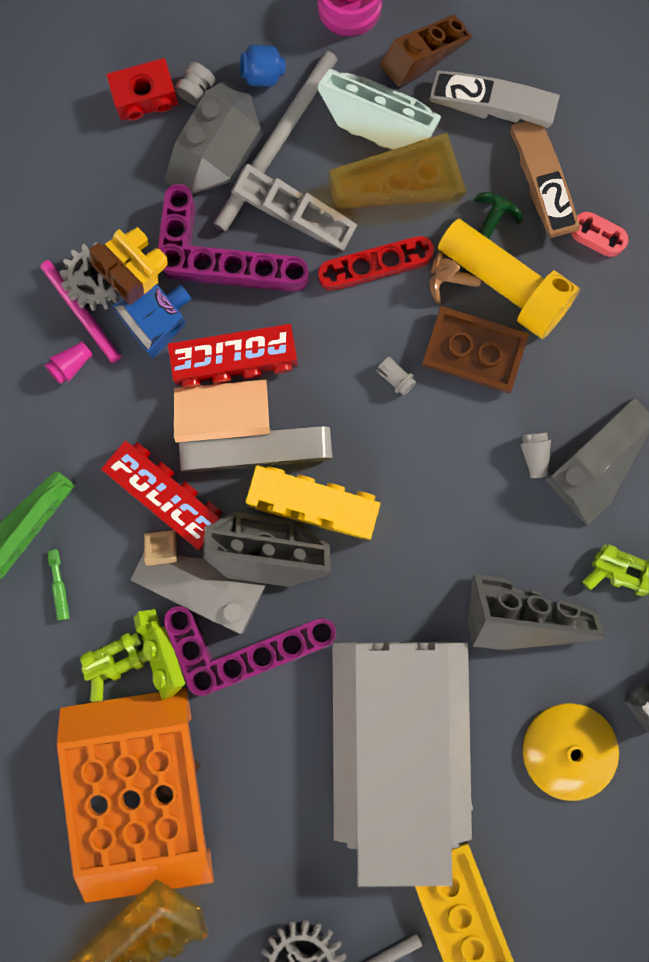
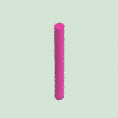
(82, 313)

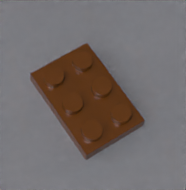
(475, 350)

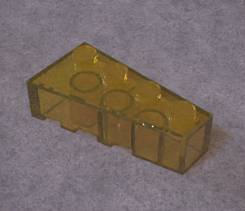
(401, 176)
(148, 929)

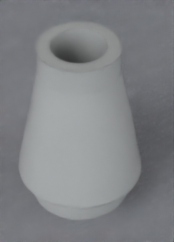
(537, 453)

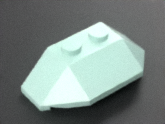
(376, 110)

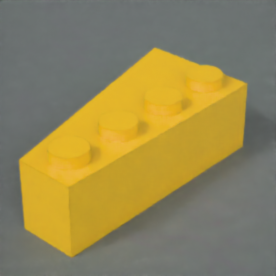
(313, 503)

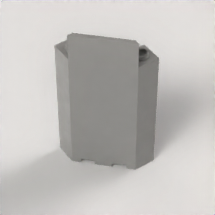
(402, 758)

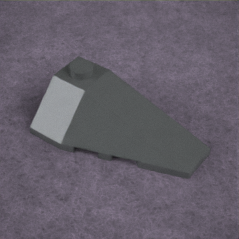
(600, 465)
(515, 619)

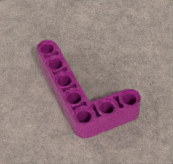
(220, 259)
(244, 656)

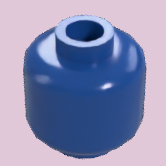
(261, 65)

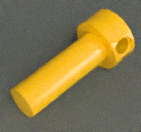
(540, 299)

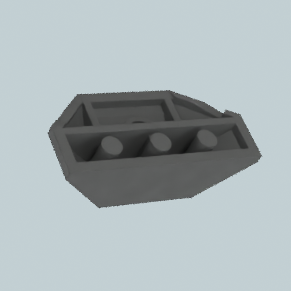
(214, 139)
(265, 550)

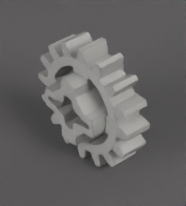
(82, 281)

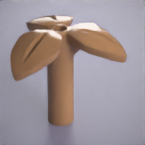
(447, 271)

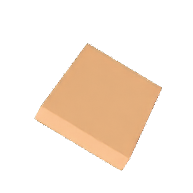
(221, 411)

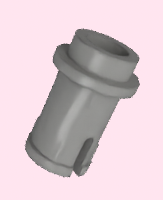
(396, 376)

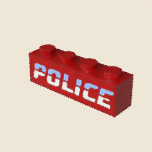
(232, 356)
(160, 493)

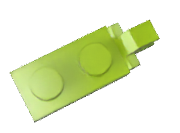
(160, 653)

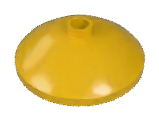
(553, 738)

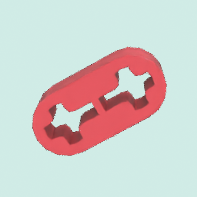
(599, 234)

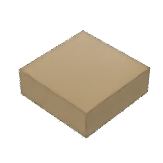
(160, 547)

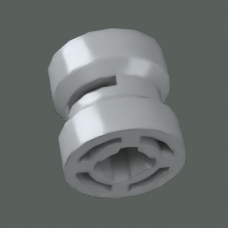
(195, 83)

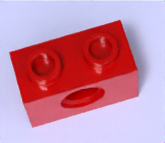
(130, 81)

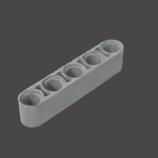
(271, 449)

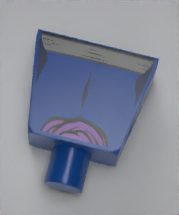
(154, 317)

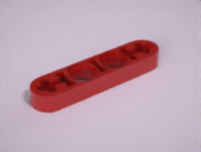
(374, 259)

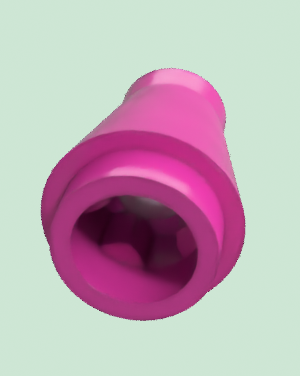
(68, 362)

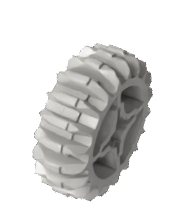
(295, 953)

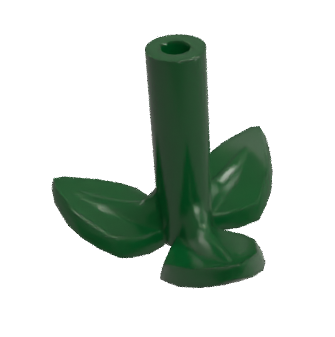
(499, 206)

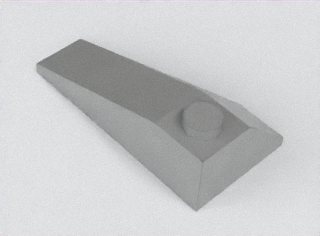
(202, 589)

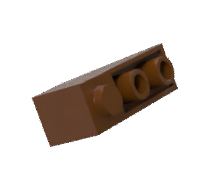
(423, 49)

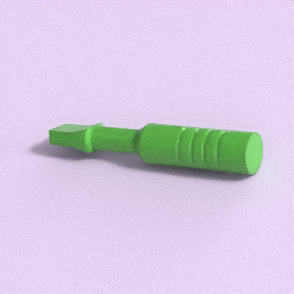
(58, 587)

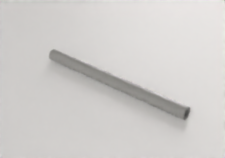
(279, 135)

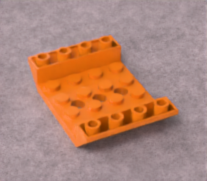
(123, 748)

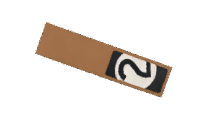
(545, 179)

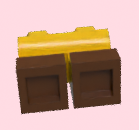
(126, 266)

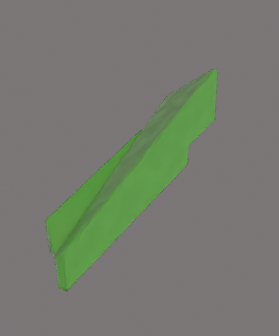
(29, 517)

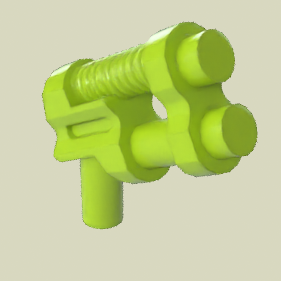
(613, 565)
(100, 664)

